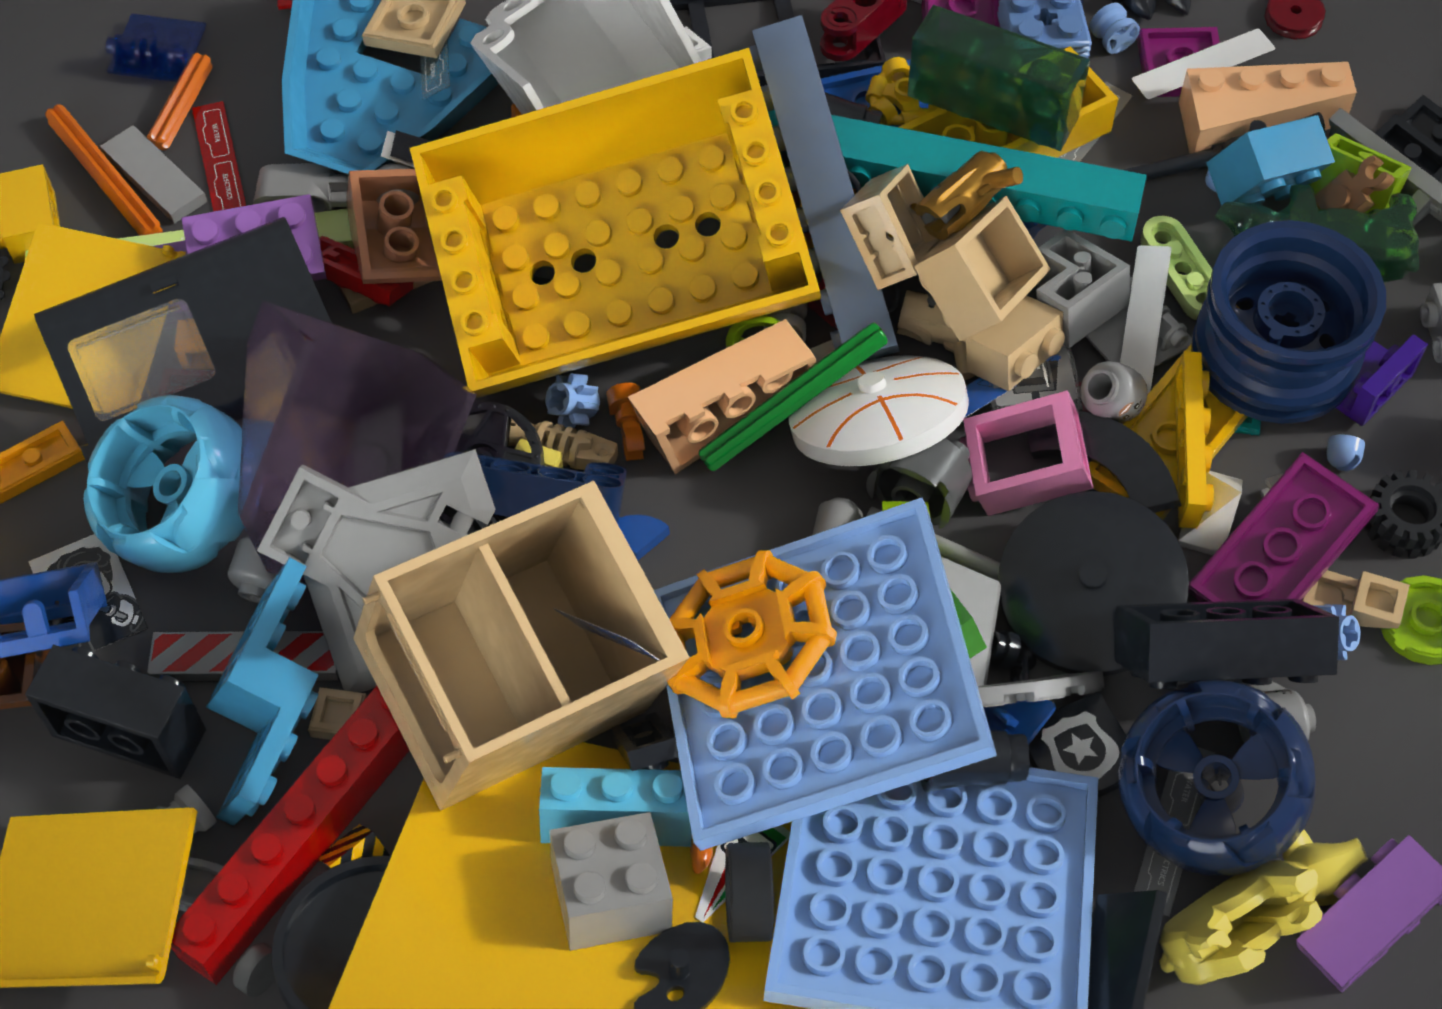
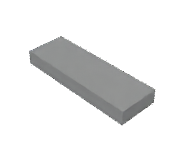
(153, 174)

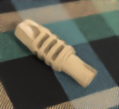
(576, 447)

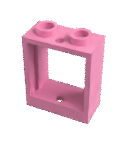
(1036, 485)

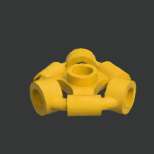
(892, 88)

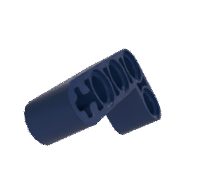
(523, 485)

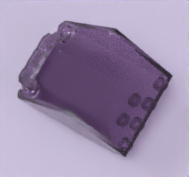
(338, 407)

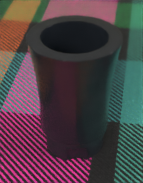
(1008, 766)

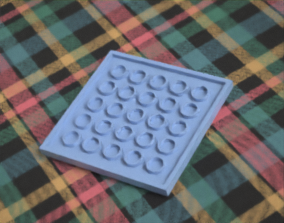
(874, 711)
(941, 899)

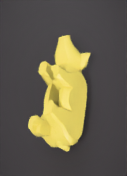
(1249, 912)

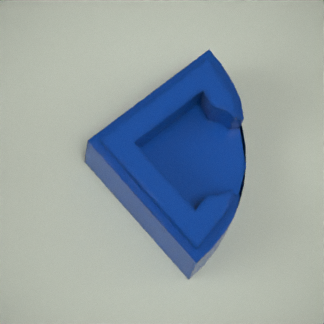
(642, 533)

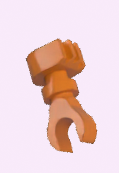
(626, 419)

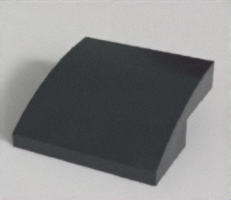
(1418, 135)

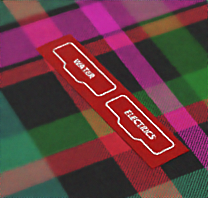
(218, 156)

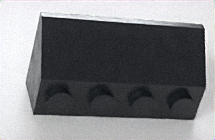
(1123, 948)

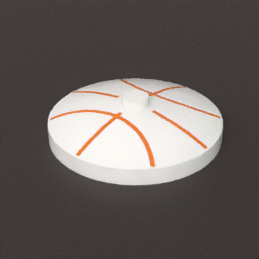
(881, 412)

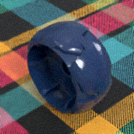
(1273, 751)

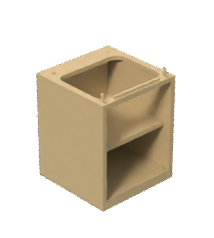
(486, 664)

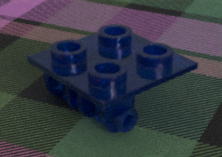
(154, 47)

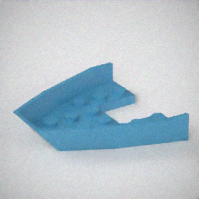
(346, 102)

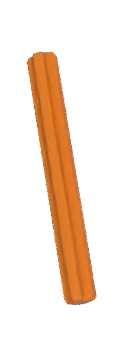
(102, 171)

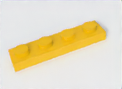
(1192, 425)

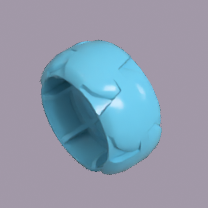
(198, 494)

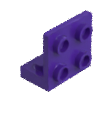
(1381, 377)

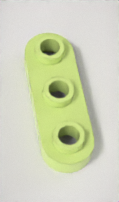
(1185, 257)

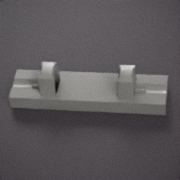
(1419, 184)

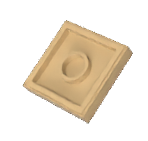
(412, 25)

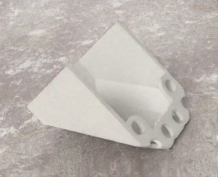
(579, 47)

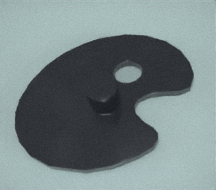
(684, 959)

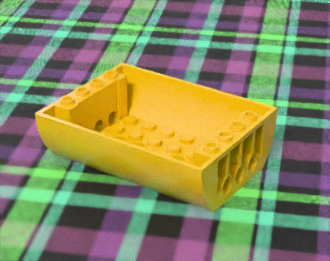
(605, 183)

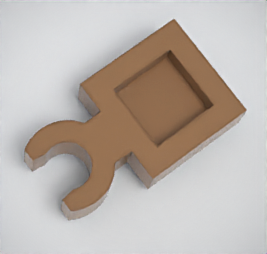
(1354, 190)

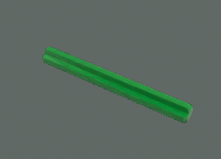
(793, 396)

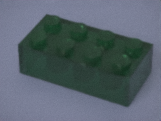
(997, 77)

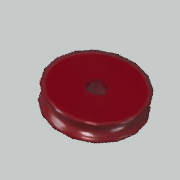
(1295, 17)

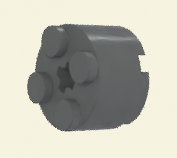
(934, 474)

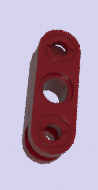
(856, 25)

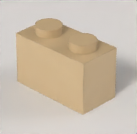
(1016, 344)

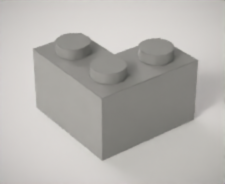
(1083, 284)

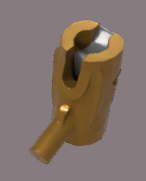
(965, 193)

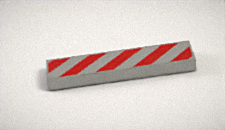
(206, 654)

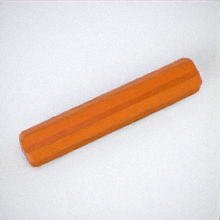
(180, 101)

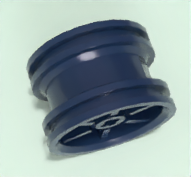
(1301, 324)

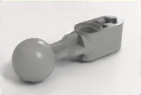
(324, 186)

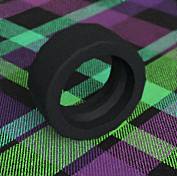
(749, 892)

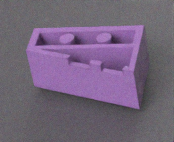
(1373, 912)

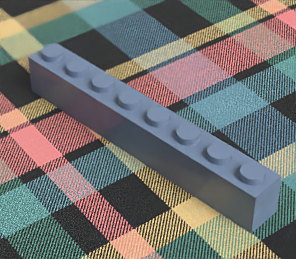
(819, 177)

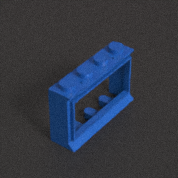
(34, 599)

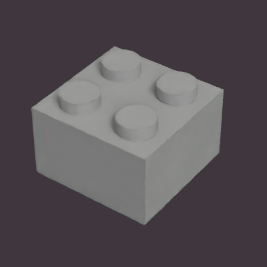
(610, 881)

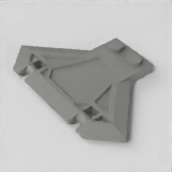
(367, 529)

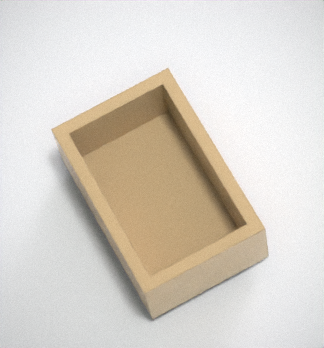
(982, 269)

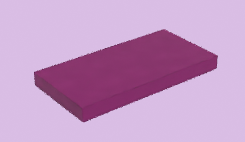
(1286, 538)

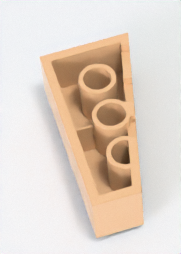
(1225, 100)
(718, 391)

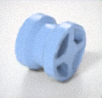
(1114, 28)

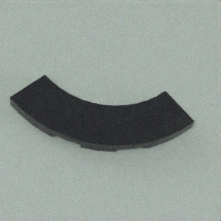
(1121, 453)

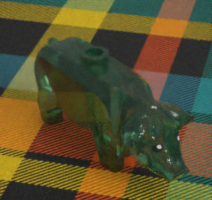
(1382, 234)

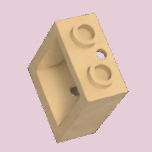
(886, 209)

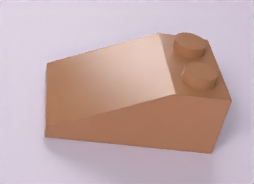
(391, 235)

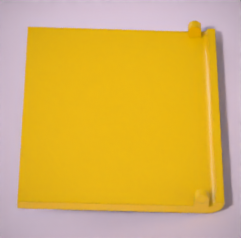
(57, 269)
(91, 896)

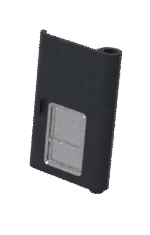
(181, 341)

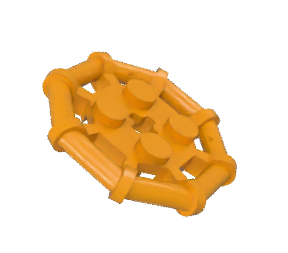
(765, 647)

